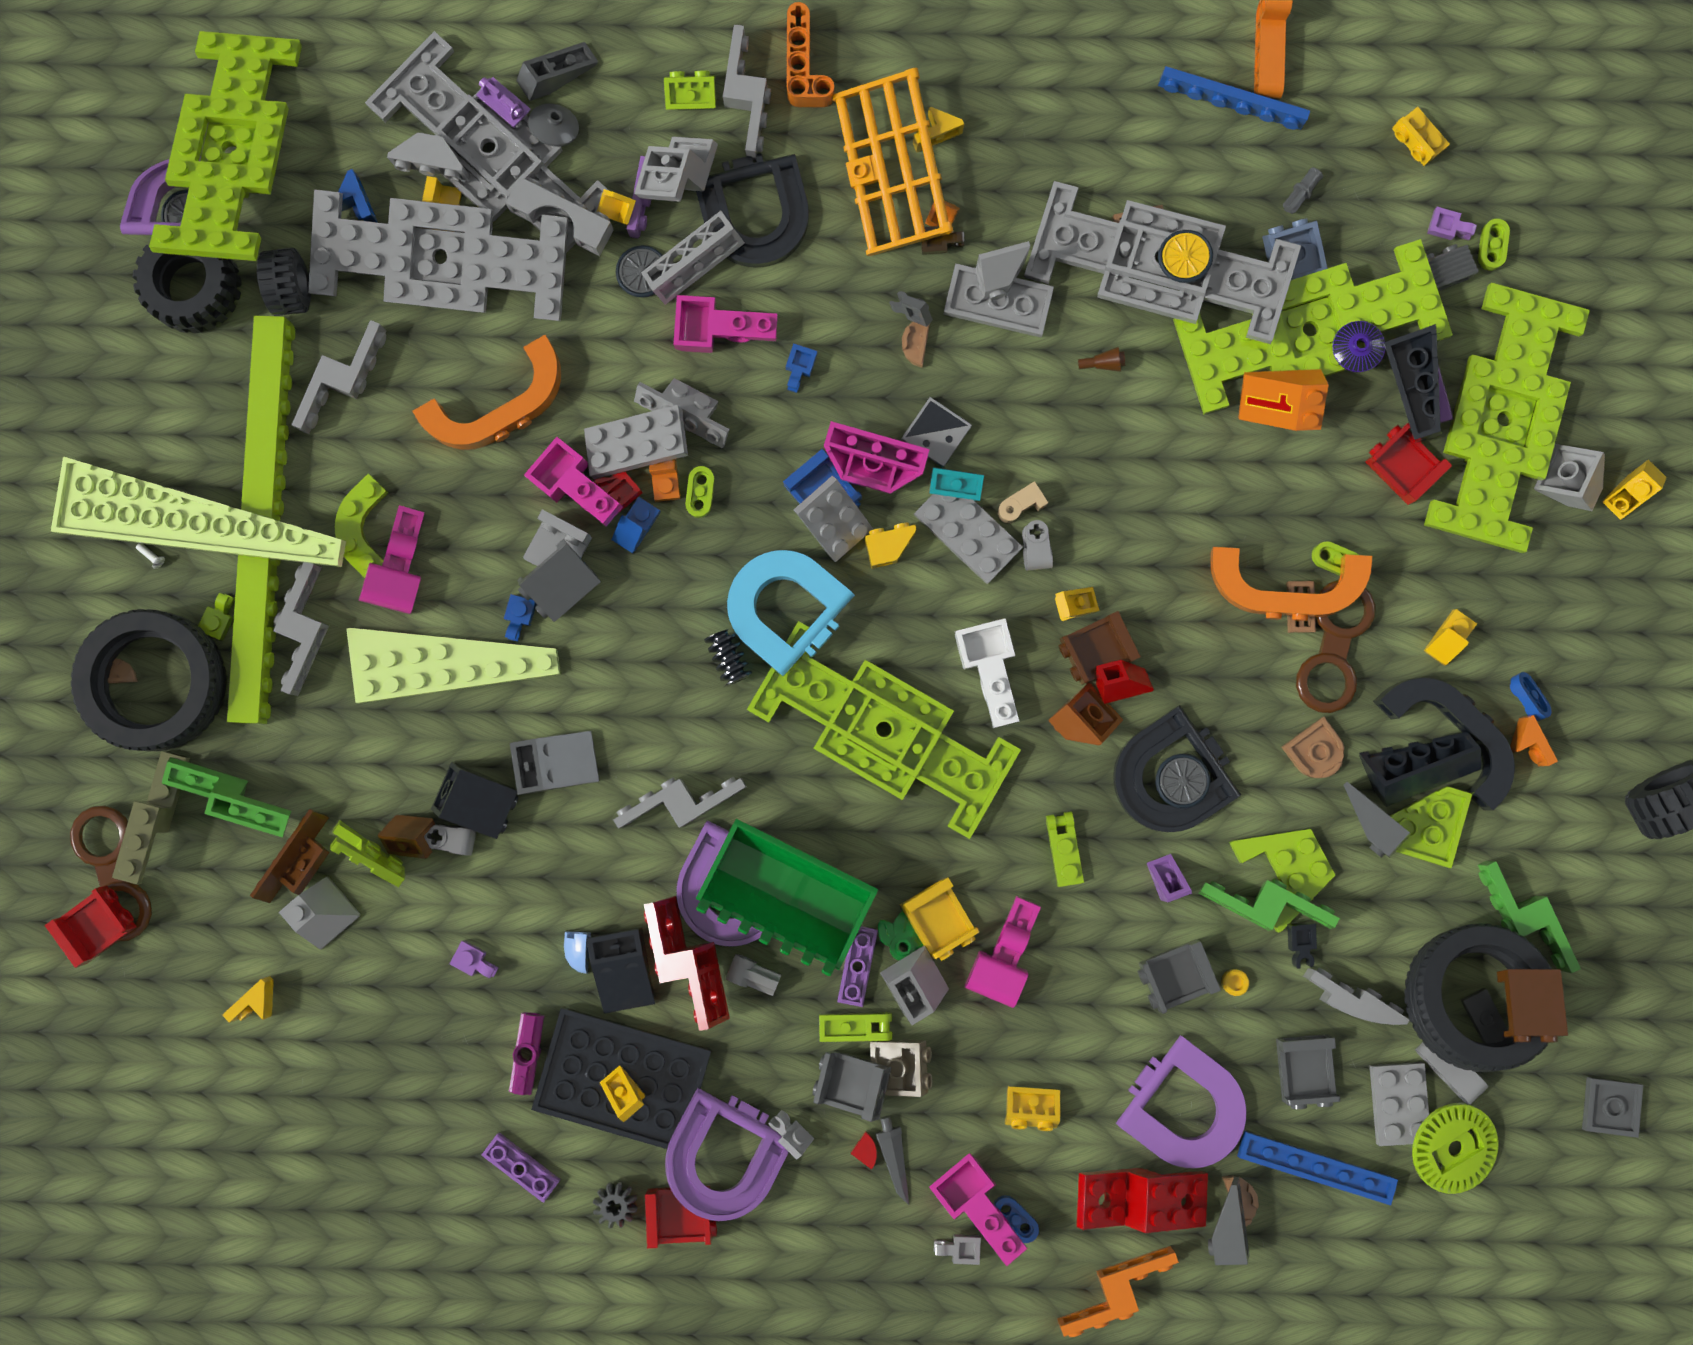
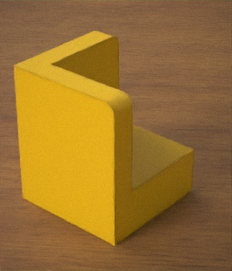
(616, 206)

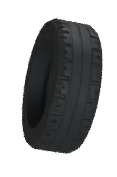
(95, 662)
(1427, 1008)

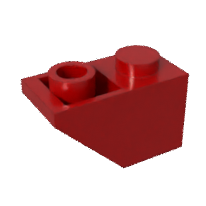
(1121, 680)

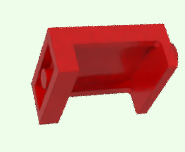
(1406, 464)
(91, 926)
(672, 1223)

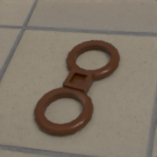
(1334, 651)
(106, 864)

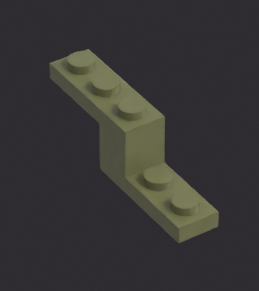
(144, 822)

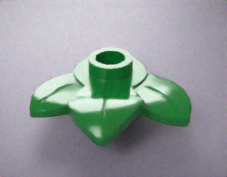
(899, 933)

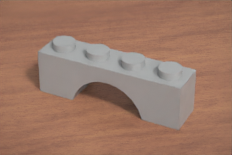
(533, 201)

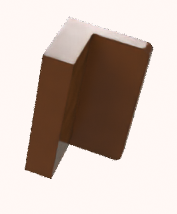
(406, 835)

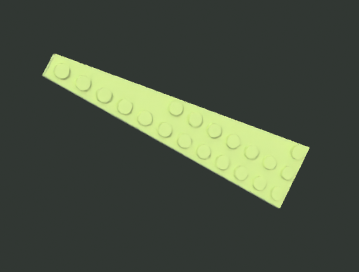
(132, 510)

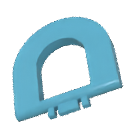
(784, 566)

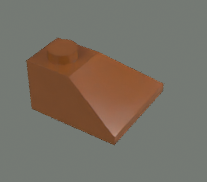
(1086, 718)

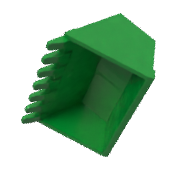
(786, 896)

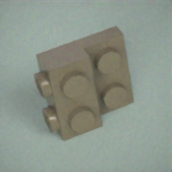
(908, 1066)

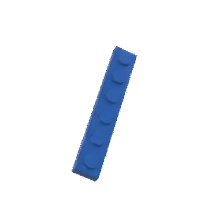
(1234, 98)
(1317, 1168)

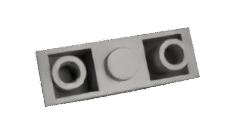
(429, 156)

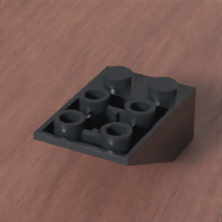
(621, 969)

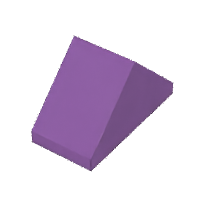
(1168, 879)

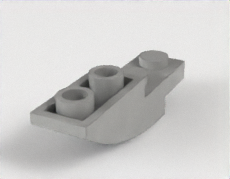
(1361, 1004)

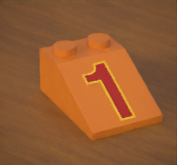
(1284, 398)

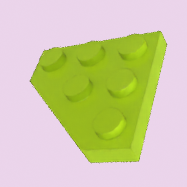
(1434, 825)

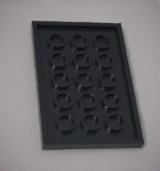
(592, 1047)

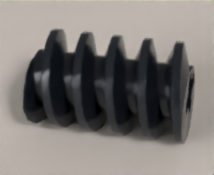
(728, 657)

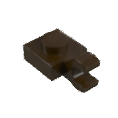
(939, 244)

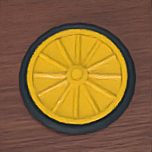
(1185, 256)

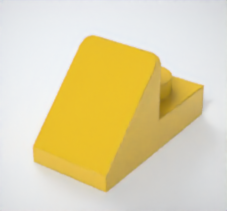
(943, 128)
(1076, 603)
(1450, 637)
(257, 998)
(622, 1093)

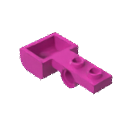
(699, 323)
(560, 472)
(391, 583)
(998, 974)
(965, 1191)

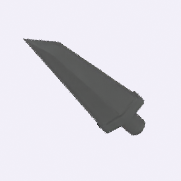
(892, 1149)

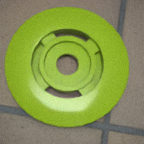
(1471, 1164)

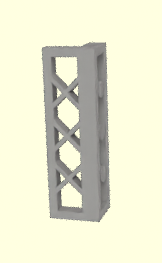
(695, 261)

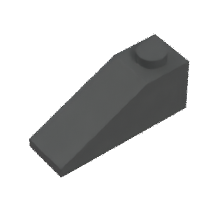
(553, 70)
(1378, 826)
(1230, 1238)

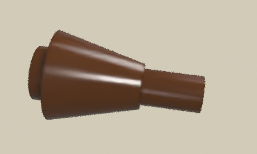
(1108, 360)

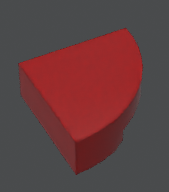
(865, 1150)

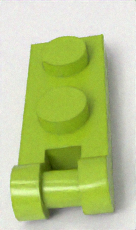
(1064, 850)
(854, 1027)

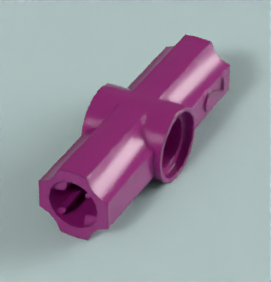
(524, 1070)

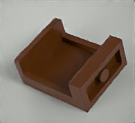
(1097, 645)
(1534, 1004)

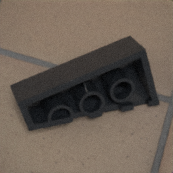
(1417, 377)
(1420, 766)

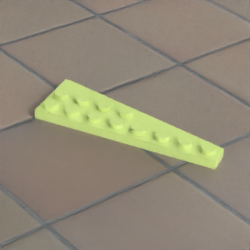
(411, 664)

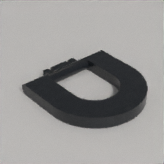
(792, 197)
(1147, 743)

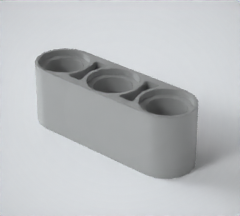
(1464, 1083)

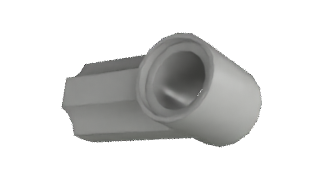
(747, 973)

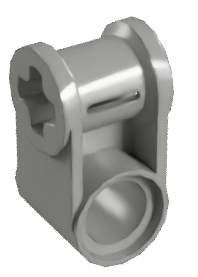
(1037, 551)
(455, 839)

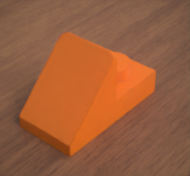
(665, 481)
(1530, 735)

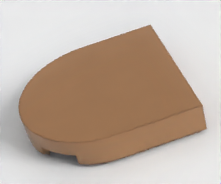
(1316, 750)

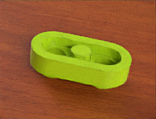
(1493, 246)
(699, 492)
(1334, 553)

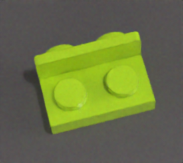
(690, 91)

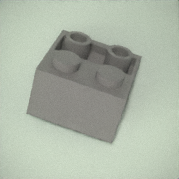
(916, 985)

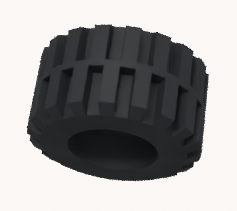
(283, 281)

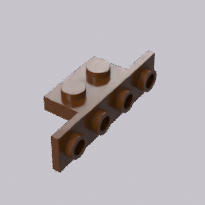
(296, 861)

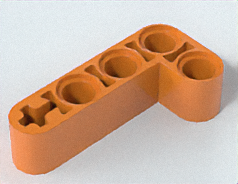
(1270, 47)
(801, 55)

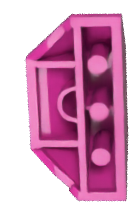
(873, 458)

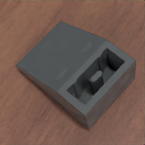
(554, 762)

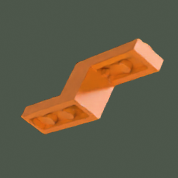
(1118, 1292)

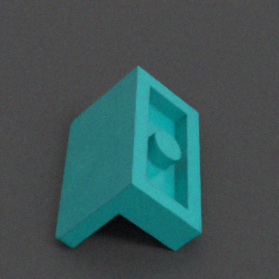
(956, 484)

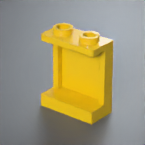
(939, 919)

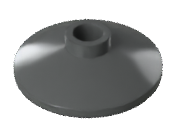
(553, 125)

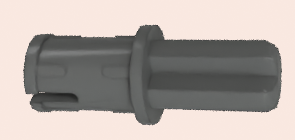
(1302, 190)

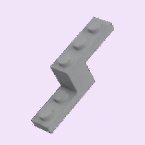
(746, 92)
(339, 377)
(300, 628)
(679, 802)

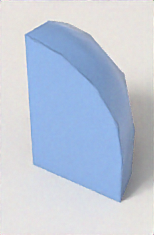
(577, 950)

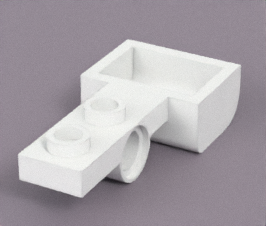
(986, 648)

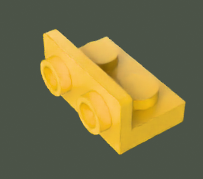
(1420, 136)
(1033, 1108)

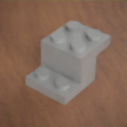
(676, 168)

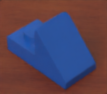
(356, 197)
(635, 525)

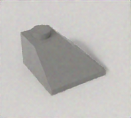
(999, 269)
(1574, 477)
(320, 913)

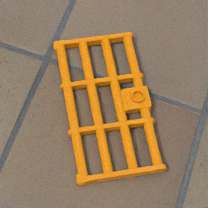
(872, 168)

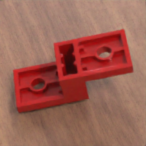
(678, 962)
(1142, 1200)

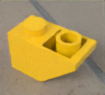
(1635, 489)
(888, 546)

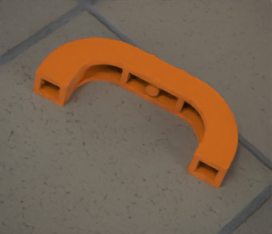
(506, 418)
(1226, 575)

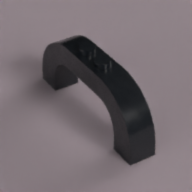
(1459, 708)

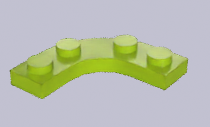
(351, 519)

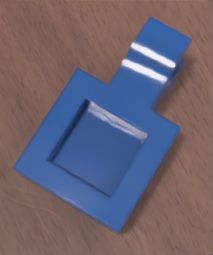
(799, 363)
(519, 613)

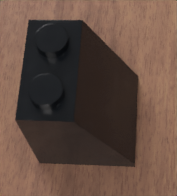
(474, 801)

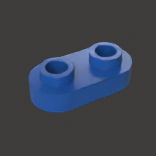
(1530, 696)
(1017, 1216)

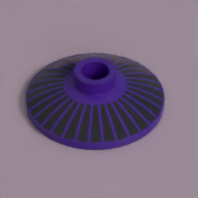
(1350, 355)

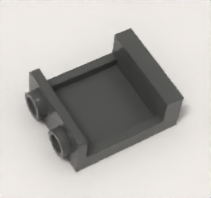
(558, 582)
(1178, 976)
(1307, 1071)
(852, 1084)

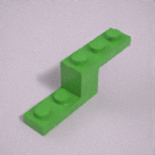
(226, 797)
(1269, 904)
(1528, 916)

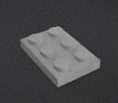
(833, 518)
(1398, 1101)

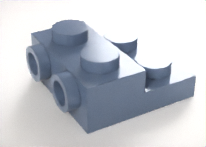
(1311, 254)

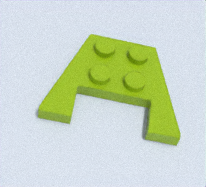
(368, 853)
(1295, 860)

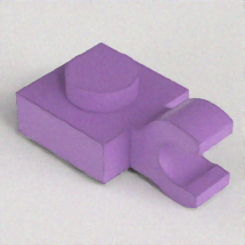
(1447, 224)
(470, 960)

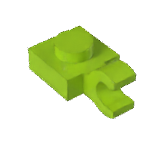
(216, 620)

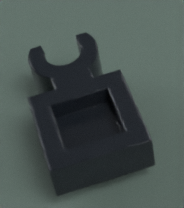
(1302, 938)

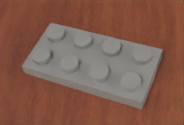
(1020, 310)
(635, 441)
(969, 534)

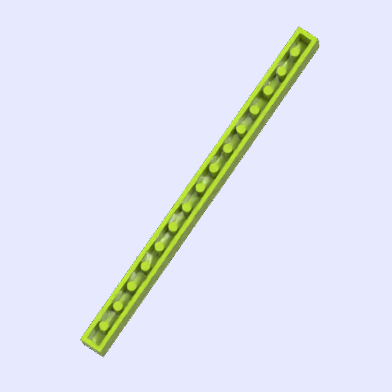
(261, 495)

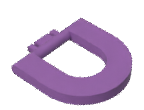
(145, 200)
(690, 882)
(688, 1138)
(1172, 1148)

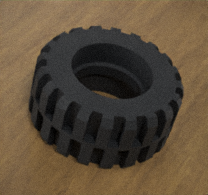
(200, 311)
(1664, 802)

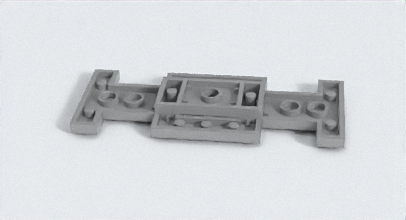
(467, 127)
(1130, 251)
(408, 253)

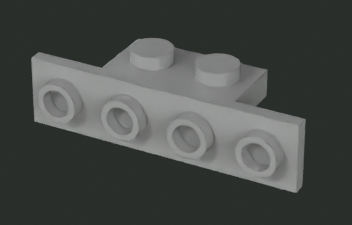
(695, 408)

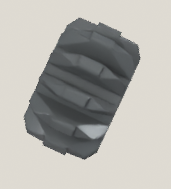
(611, 1213)

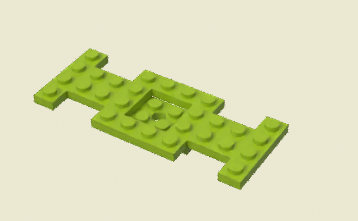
(238, 119)
(1382, 302)
(1509, 387)
(915, 741)

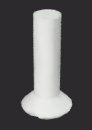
(157, 561)

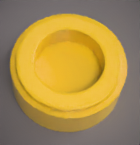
(1235, 982)

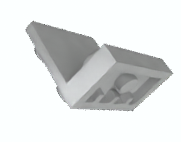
(550, 534)

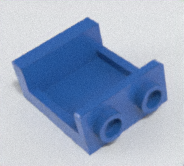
(813, 475)

